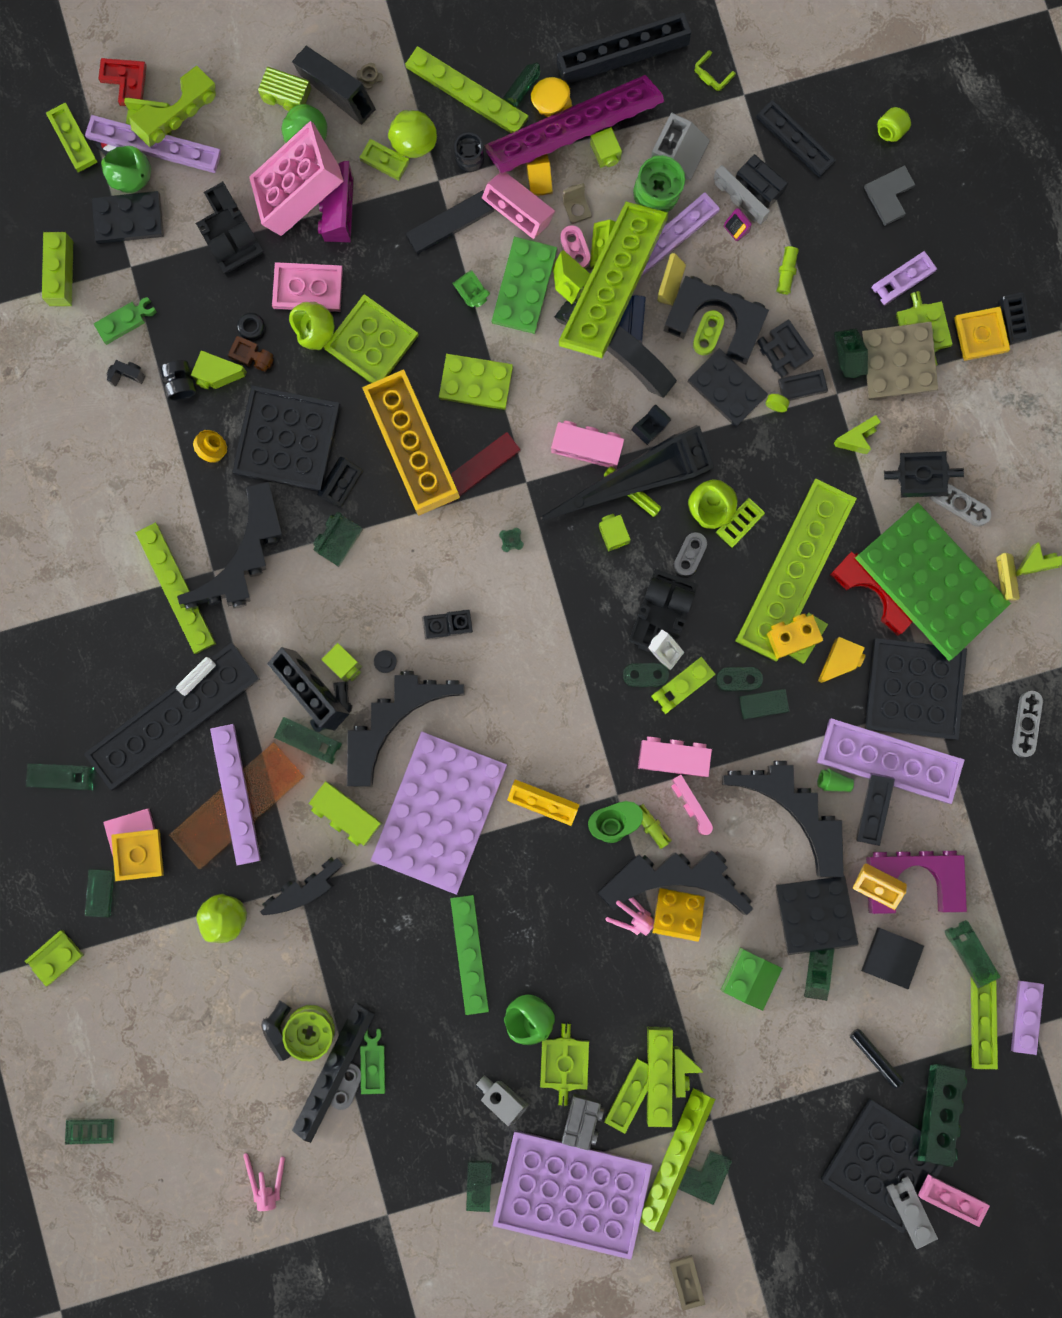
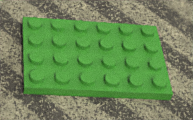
(933, 581)

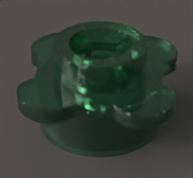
(506, 535)

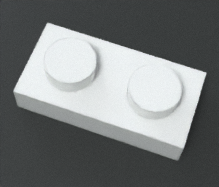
(666, 649)

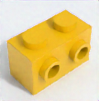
(794, 636)

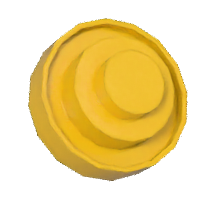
(210, 446)

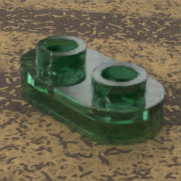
(646, 676)
(738, 677)

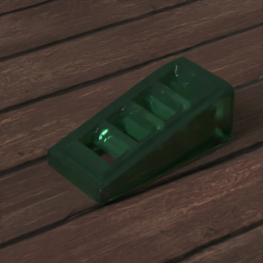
(69, 1139)

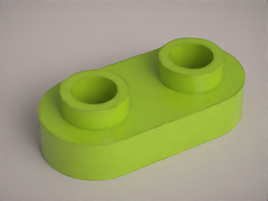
(708, 333)

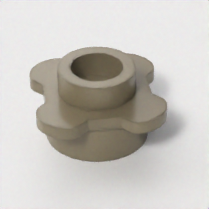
(367, 69)

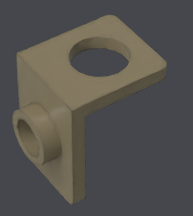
(572, 196)

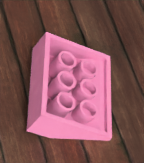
(295, 180)

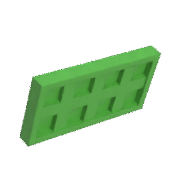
(524, 285)

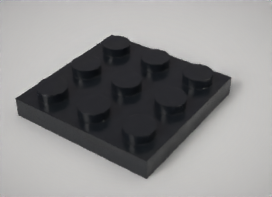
(816, 915)

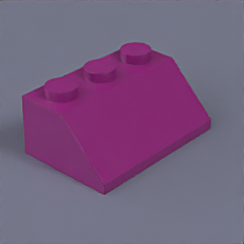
(337, 209)

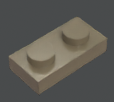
(687, 1282)

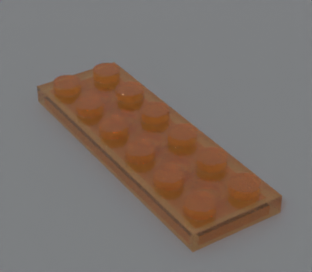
(208, 830)

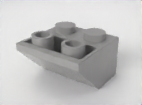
(682, 142)

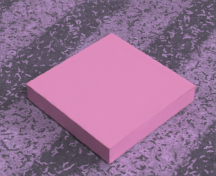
(132, 822)

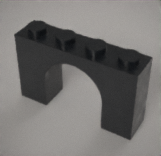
(697, 295)

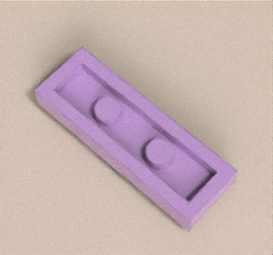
(1027, 1017)

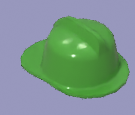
(615, 821)

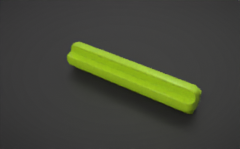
(640, 498)

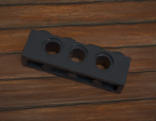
(308, 689)

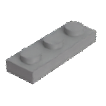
(740, 195)

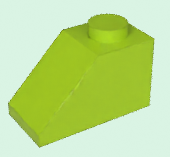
(569, 277)
(215, 371)

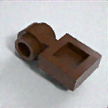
(246, 351)

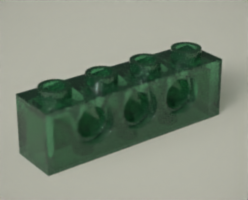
(933, 1125)

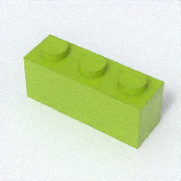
(57, 269)
(344, 814)

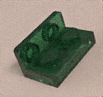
(337, 539)

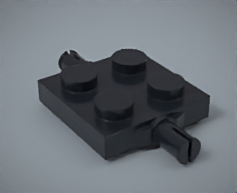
(923, 474)

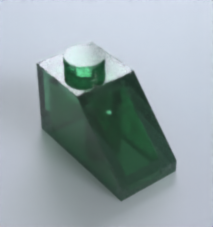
(851, 353)

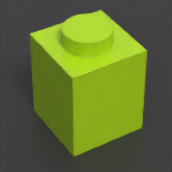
(606, 148)
(614, 532)

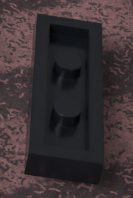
(875, 809)

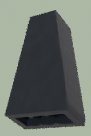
(335, 84)

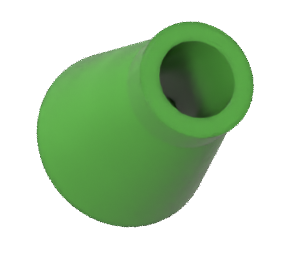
(833, 781)

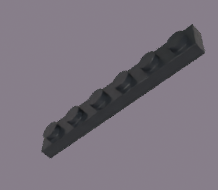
(333, 1072)

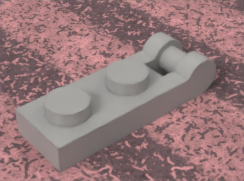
(912, 1213)

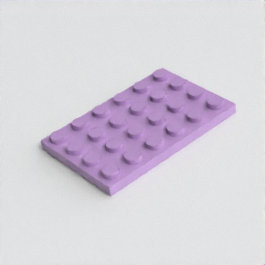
(439, 813)
(572, 1195)

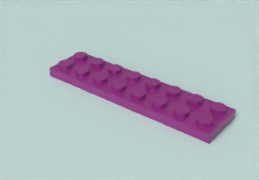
(574, 123)

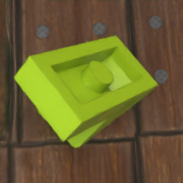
(854, 439)
(1035, 563)
(682, 1064)

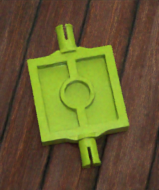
(928, 313)
(564, 1064)

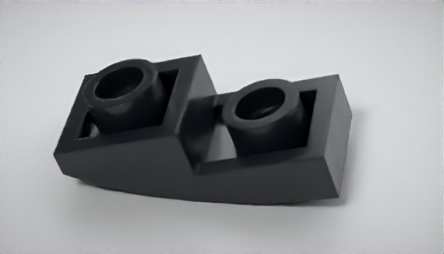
(447, 624)

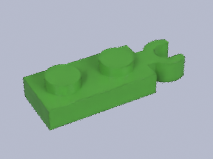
(123, 320)
(373, 1065)

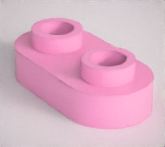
(578, 247)

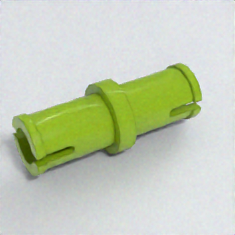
(787, 270)
(653, 828)

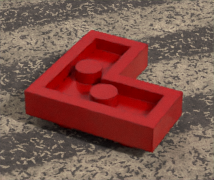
(127, 74)

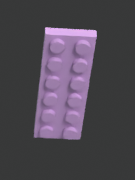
(912, 766)

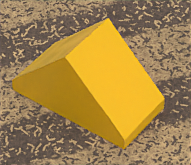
(539, 176)

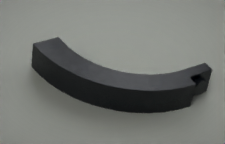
(633, 355)

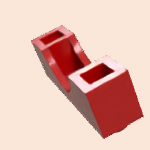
(852, 574)

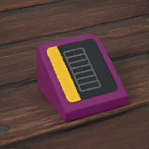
(737, 225)

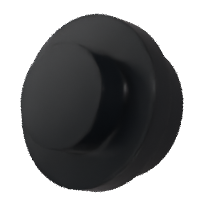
(385, 661)

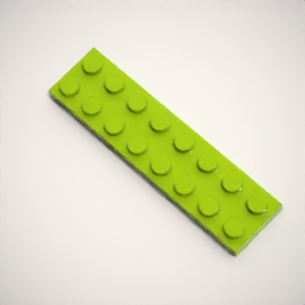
(613, 280)
(797, 565)

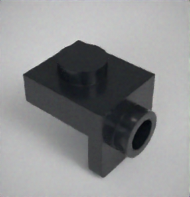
(128, 370)
(651, 424)

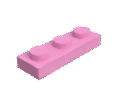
(953, 1200)

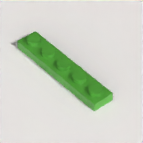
(469, 955)

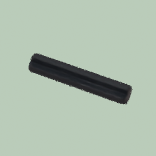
(876, 1058)

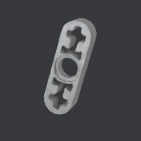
(971, 517)
(1030, 741)

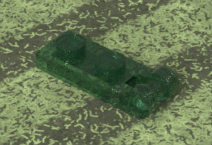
(306, 740)
(58, 776)
(972, 954)

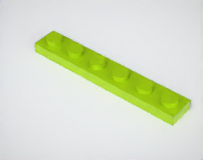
(466, 91)
(174, 585)
(676, 1160)

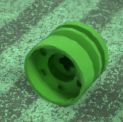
(663, 174)

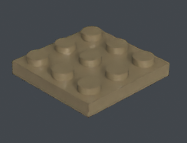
(900, 360)

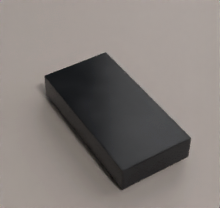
(803, 385)

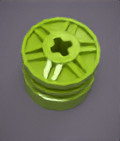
(295, 1034)

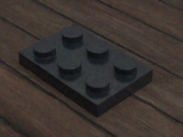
(127, 217)
(727, 387)

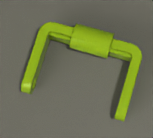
(707, 78)

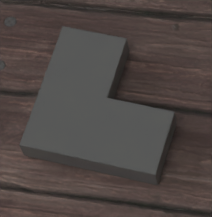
(884, 194)

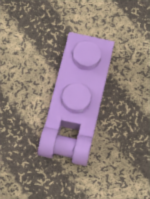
(904, 277)

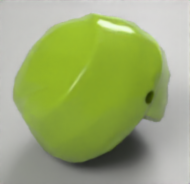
(412, 134)
(312, 325)
(713, 504)
(221, 918)

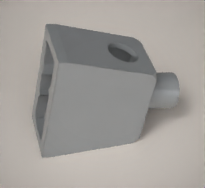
(511, 1105)

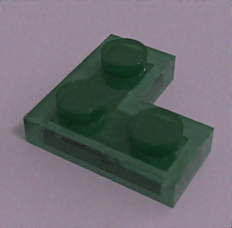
(708, 1181)

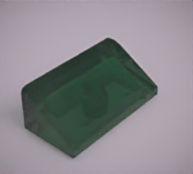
(522, 84)

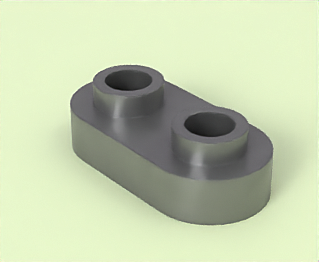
(690, 555)
(348, 1088)

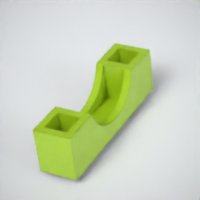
(154, 123)
(659, 1076)

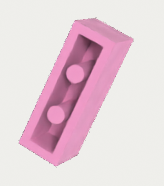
(518, 204)
(587, 444)
(675, 757)

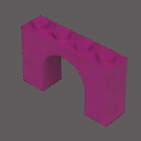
(945, 868)

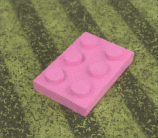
(307, 283)

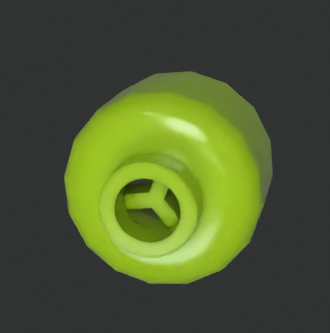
(893, 124)

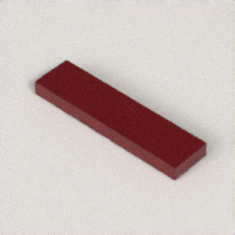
(484, 463)

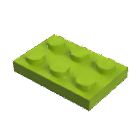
(476, 381)

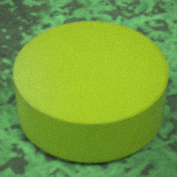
(777, 402)

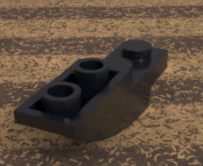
(296, 895)

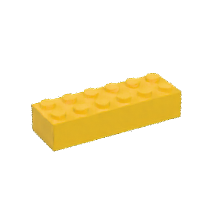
(411, 442)

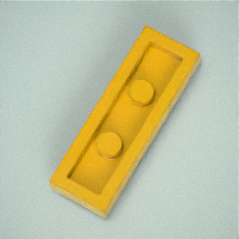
(543, 802)

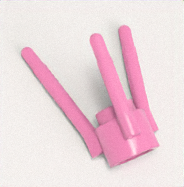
(641, 921)
(265, 1196)

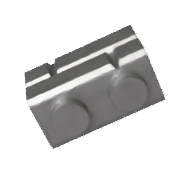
(581, 1122)

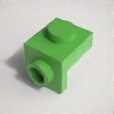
(471, 289)

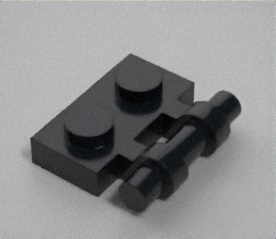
(790, 344)

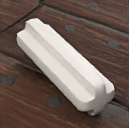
(195, 676)

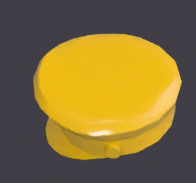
(551, 96)

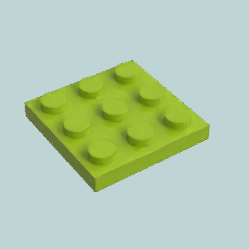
(371, 340)

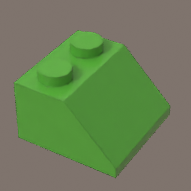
(751, 979)

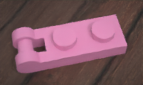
(692, 806)

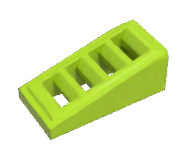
(752, 521)

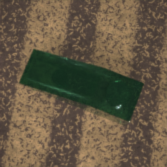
(819, 975)

